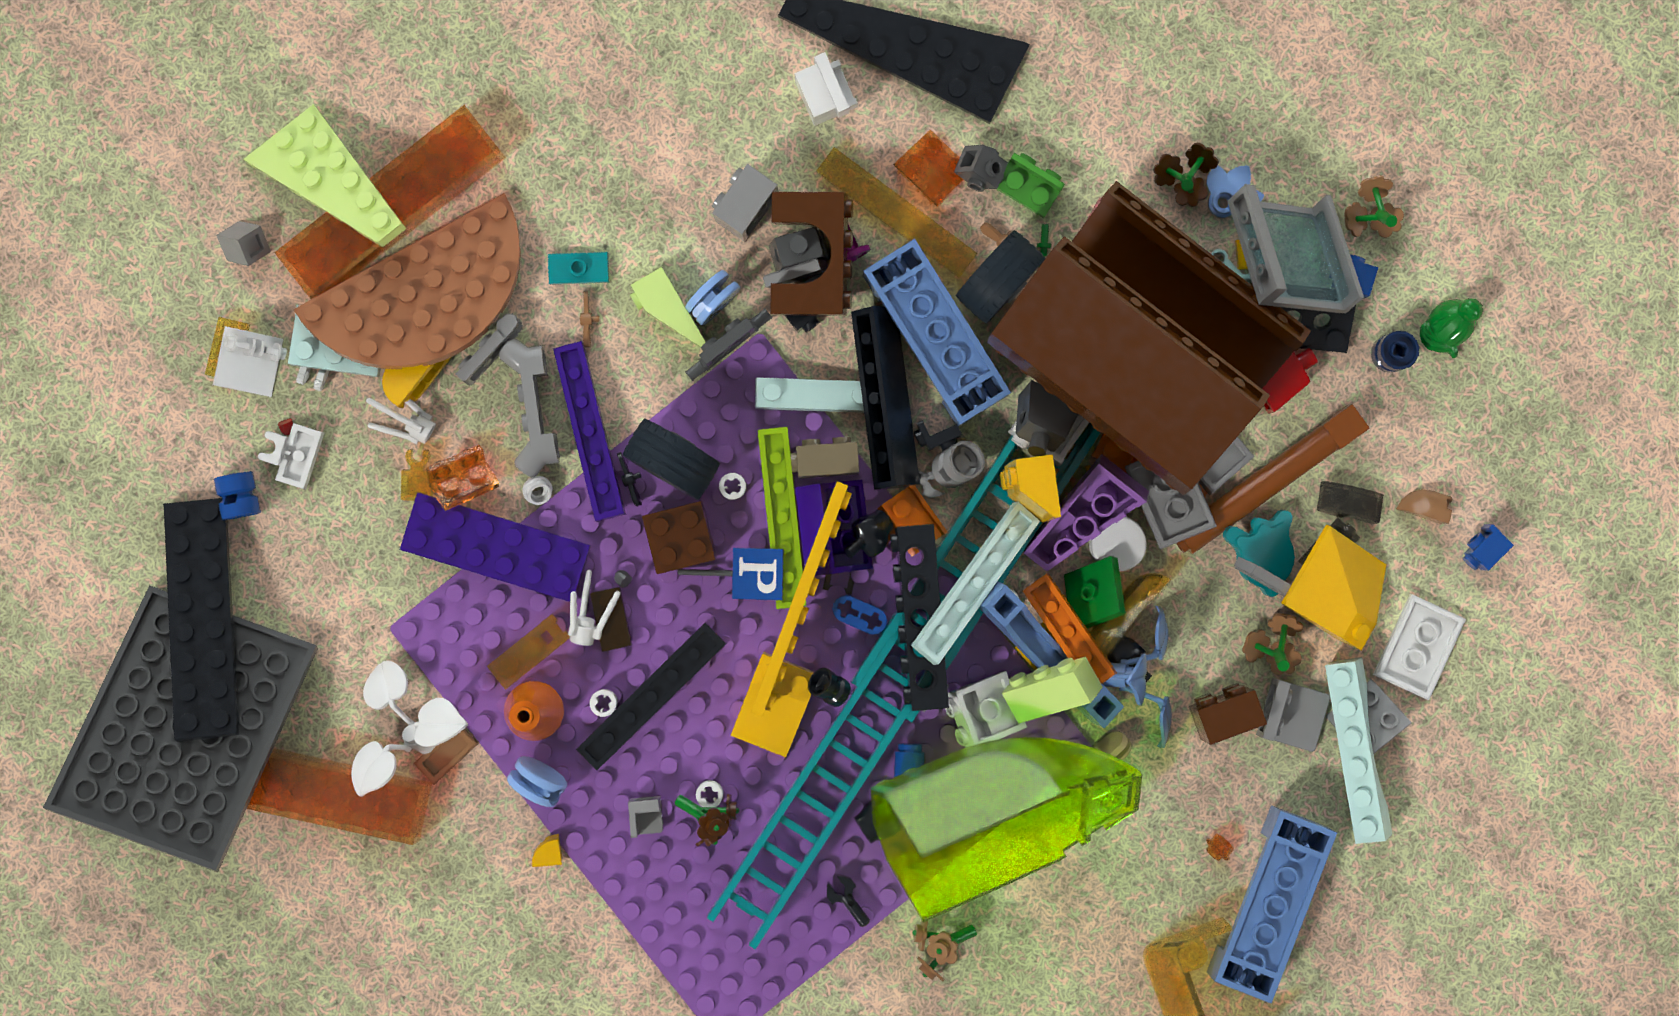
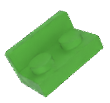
(1030, 184)

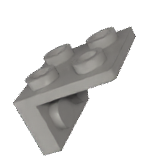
(1293, 715)

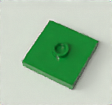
(1096, 592)

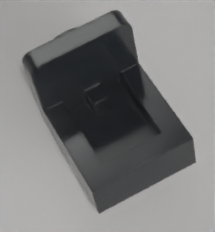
(943, 438)

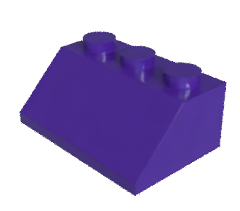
(811, 505)

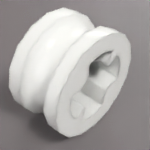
(731, 476)
(595, 700)
(716, 787)

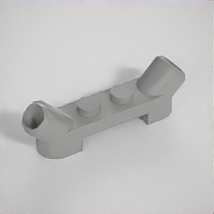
(530, 364)

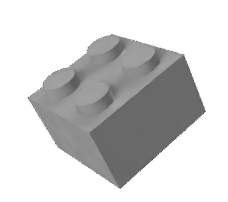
(744, 202)

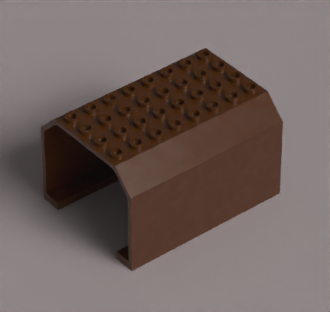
(1148, 338)

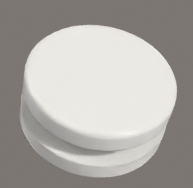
(1122, 540)

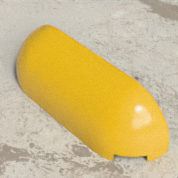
(409, 382)

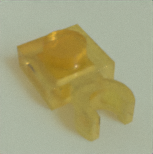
(415, 478)

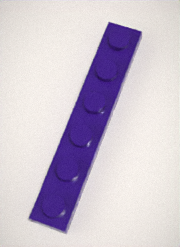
(589, 431)

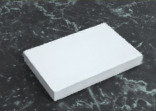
(1419, 647)

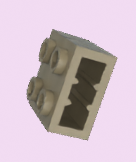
(825, 460)

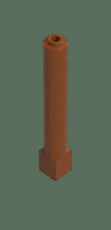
(1279, 473)

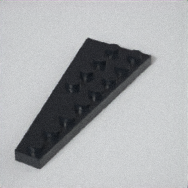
(939, 58)

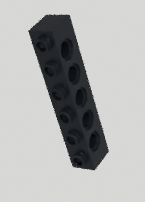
(922, 538)

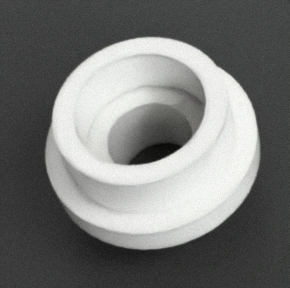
(537, 497)

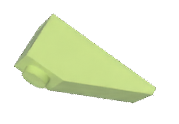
(663, 303)

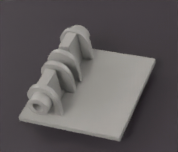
(1384, 717)

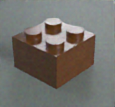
(679, 537)
(1227, 714)

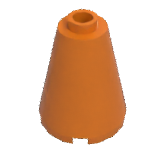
(543, 706)

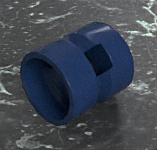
(1395, 351)

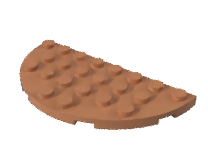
(425, 297)

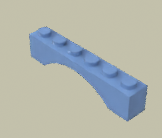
(1039, 647)

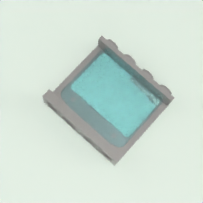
(1295, 253)

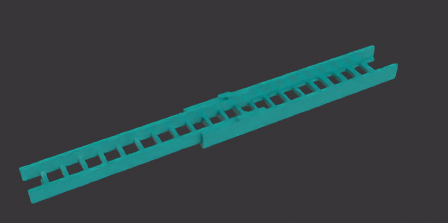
(861, 679)

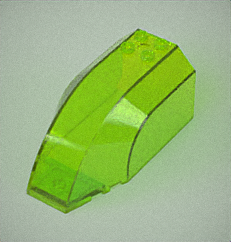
(996, 815)

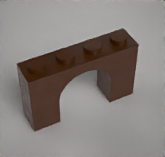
(829, 292)

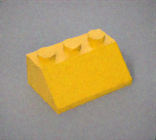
(1033, 485)

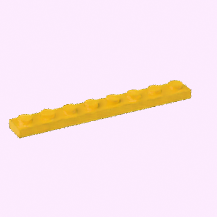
(797, 611)

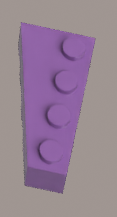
(1088, 509)

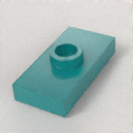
(578, 268)

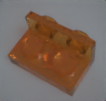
(461, 477)

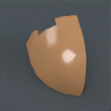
(1427, 505)

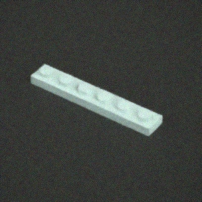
(975, 583)

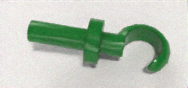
(1044, 245)

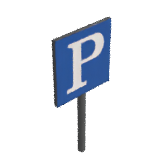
(755, 573)

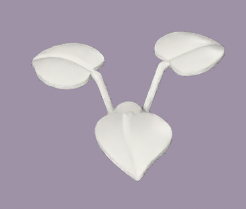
(436, 724)

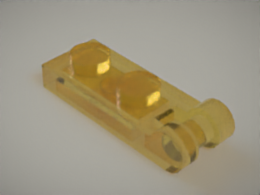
(528, 652)

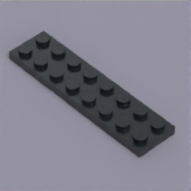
(200, 621)

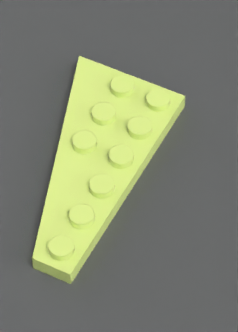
(322, 170)

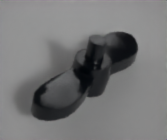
(629, 480)

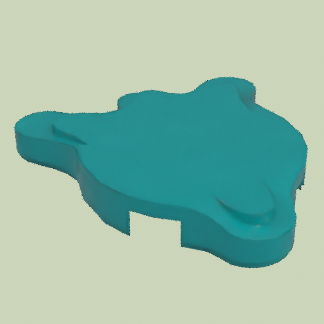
(1265, 545)

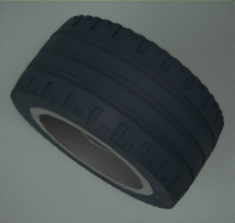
(1000, 276)
(671, 458)

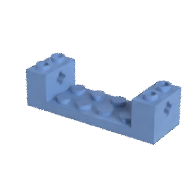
(936, 332)
(1273, 905)

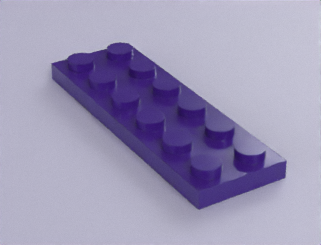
(495, 547)

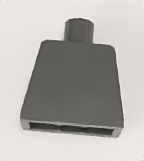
(798, 248)
(1042, 419)

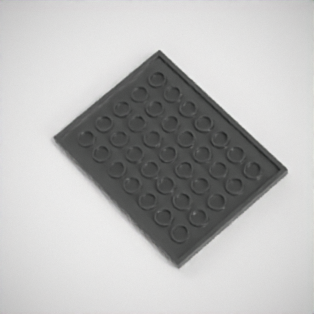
(167, 793)

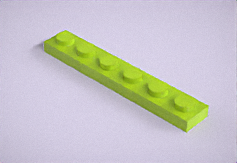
(781, 507)

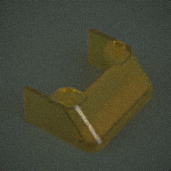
(1170, 962)

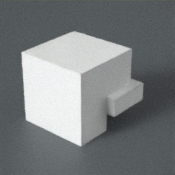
(825, 90)

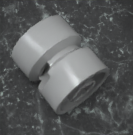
(958, 464)

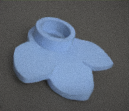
(1225, 186)

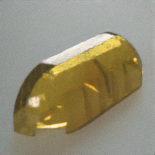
(1137, 599)

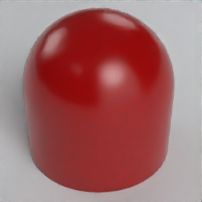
(285, 426)

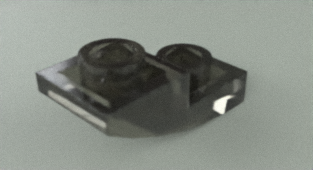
(1350, 501)

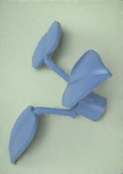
(1136, 677)

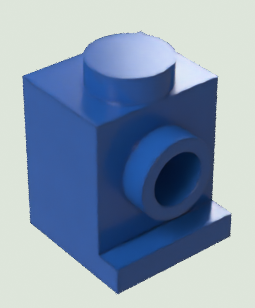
(1487, 548)

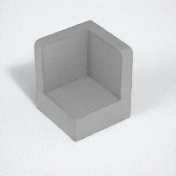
(243, 243)
(645, 815)

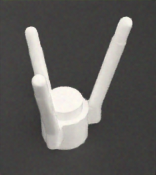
(419, 426)
(582, 628)

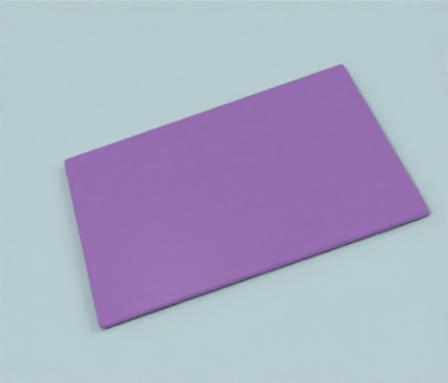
(662, 880)

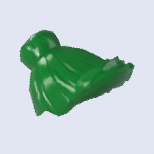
(1450, 325)

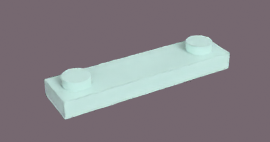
(808, 395)

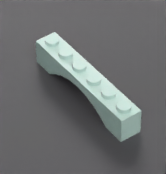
(1363, 788)

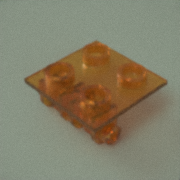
(930, 168)

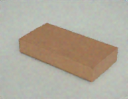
(445, 756)

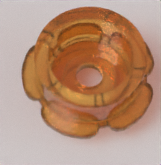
(1219, 847)

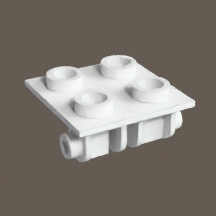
(248, 361)

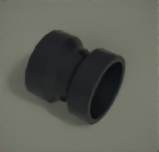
(829, 687)

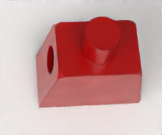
(1289, 380)

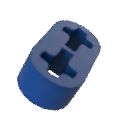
(856, 621)

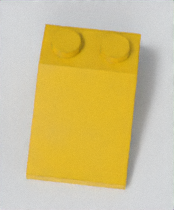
(775, 728)

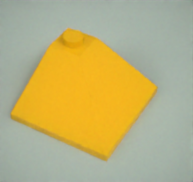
(1339, 588)

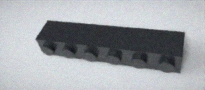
(885, 399)

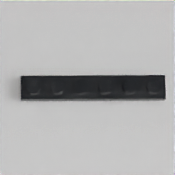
(651, 696)

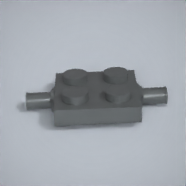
(736, 334)

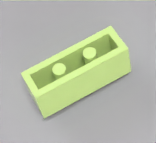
(1052, 689)

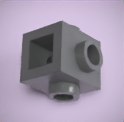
(981, 167)

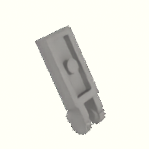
(474, 366)

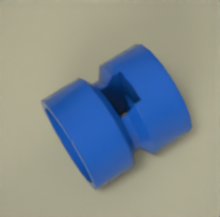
(237, 495)

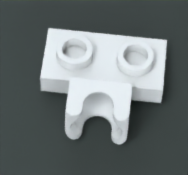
(294, 454)

